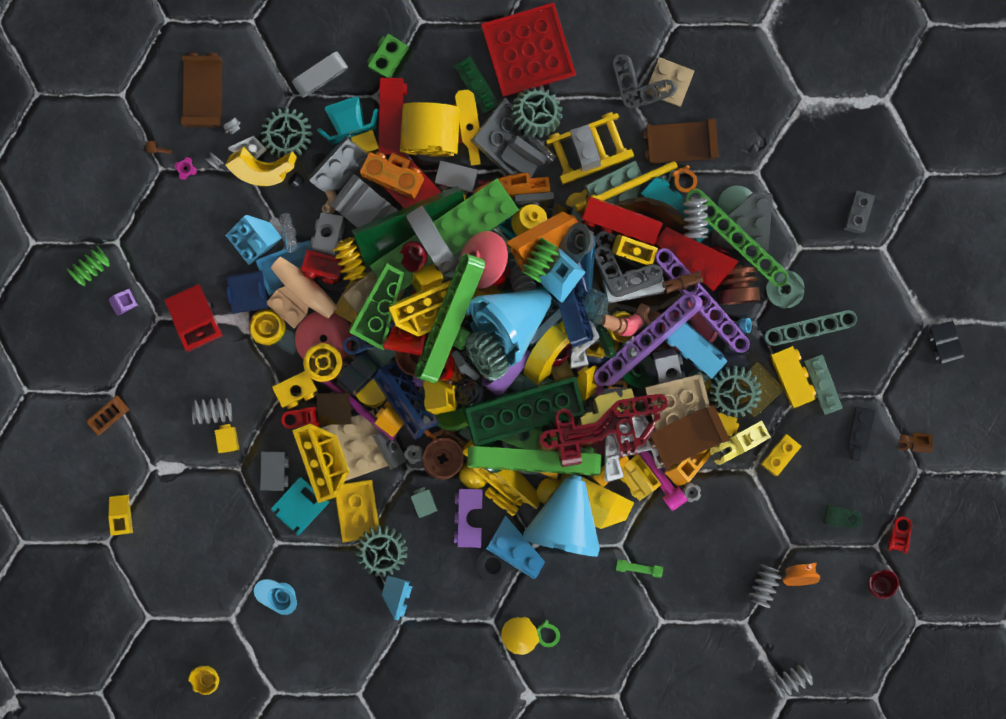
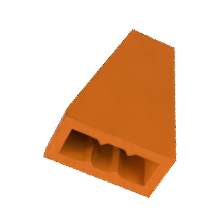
(550, 230)

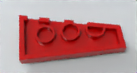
(697, 257)
(404, 341)

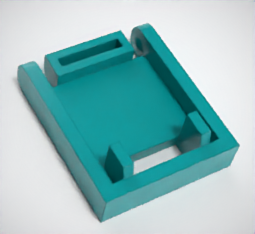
(297, 508)

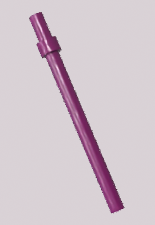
(358, 407)

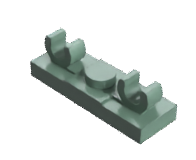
(823, 384)

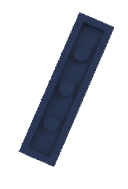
(401, 400)

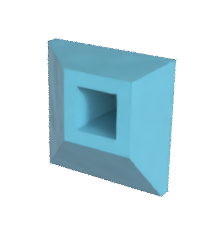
(253, 237)
(561, 276)
(394, 594)

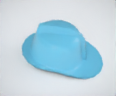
(276, 596)

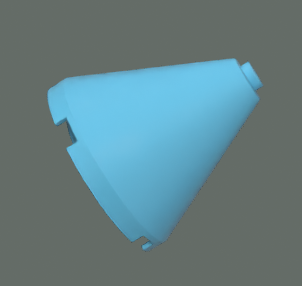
(510, 319)
(566, 520)

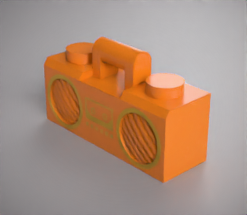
(388, 175)

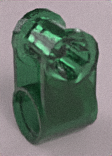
(839, 517)

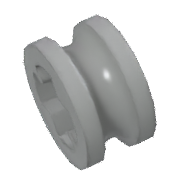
(214, 161)

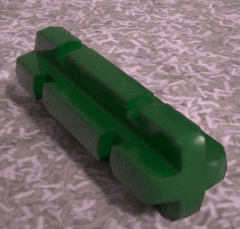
(606, 341)

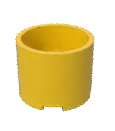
(430, 129)

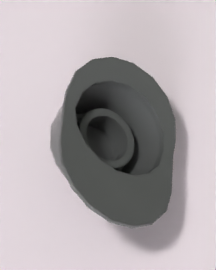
(577, 242)

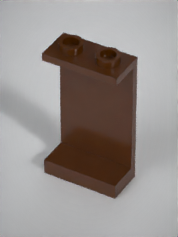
(202, 90)
(681, 142)
(688, 436)

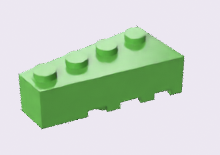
(374, 317)

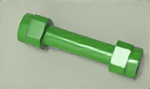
(655, 571)

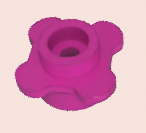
(187, 162)

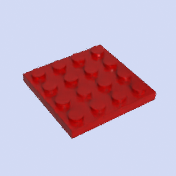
(528, 49)

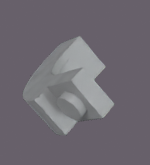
(432, 240)

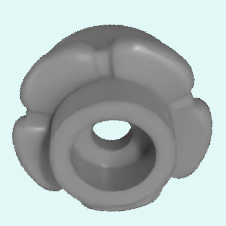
(232, 126)
(408, 453)
(691, 487)

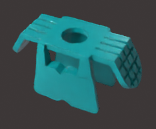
(348, 119)

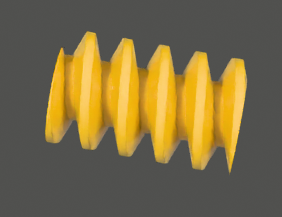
(349, 259)

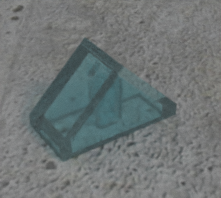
(596, 305)

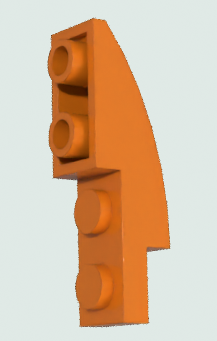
(522, 184)

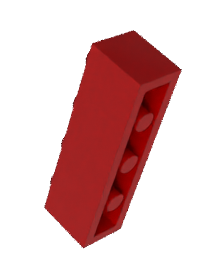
(391, 114)
(621, 220)

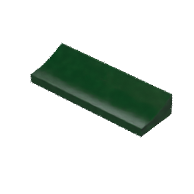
(389, 232)
(522, 410)

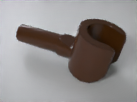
(151, 148)

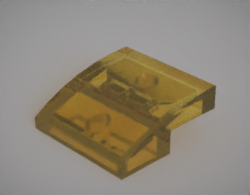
(769, 387)

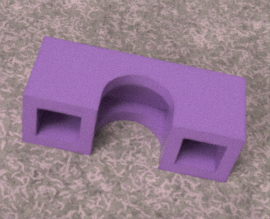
(467, 535)

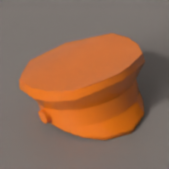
(801, 575)

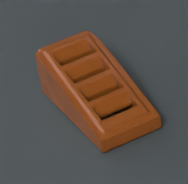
(119, 404)

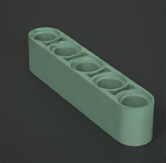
(818, 323)

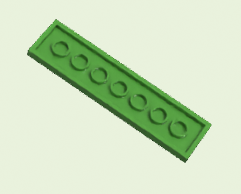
(474, 215)

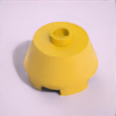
(527, 218)
(322, 362)

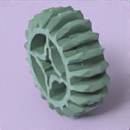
(551, 120)
(286, 124)
(487, 355)
(743, 391)
(374, 565)

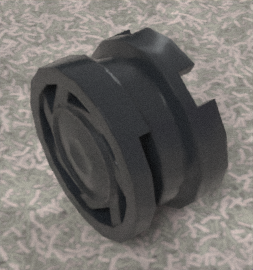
(469, 392)

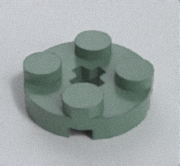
(785, 300)

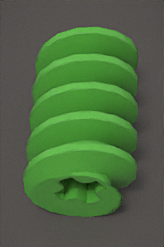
(540, 260)
(89, 267)

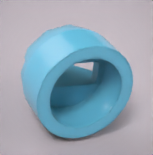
(745, 325)

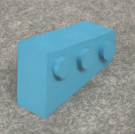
(697, 348)

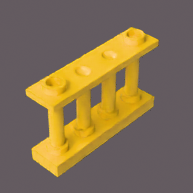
(622, 153)

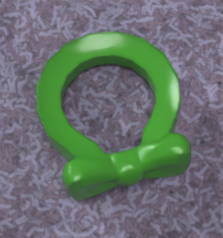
(545, 624)

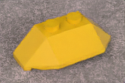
(418, 312)
(322, 460)
(606, 505)

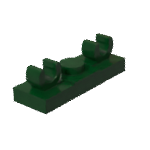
(476, 84)

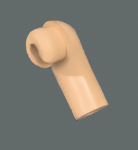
(327, 208)

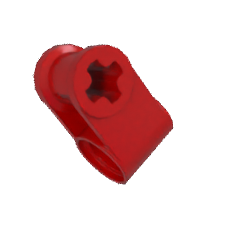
(301, 417)
(900, 536)

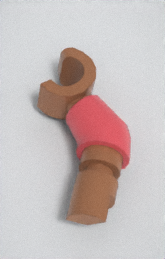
(630, 325)

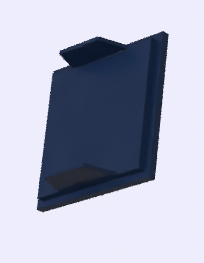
(246, 292)

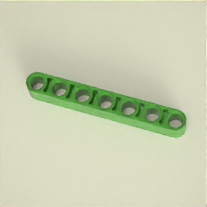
(742, 245)
(449, 318)
(529, 461)

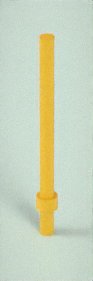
(630, 184)

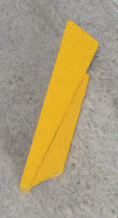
(509, 484)

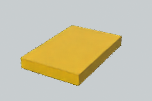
(356, 510)

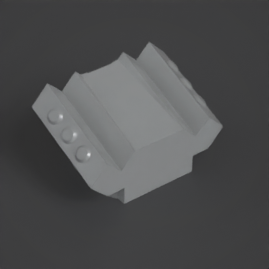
(361, 203)

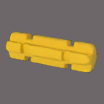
(501, 501)

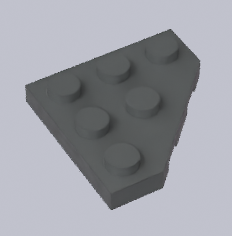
(495, 134)
(340, 166)
(753, 217)

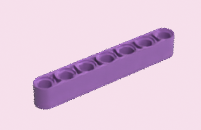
(709, 305)
(656, 336)

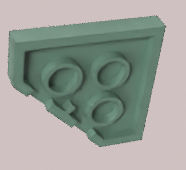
(613, 179)

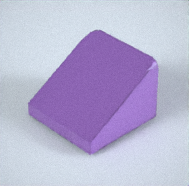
(122, 302)

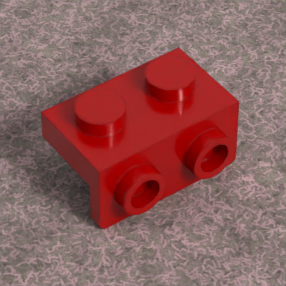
(321, 266)

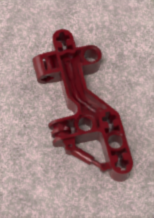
(572, 437)

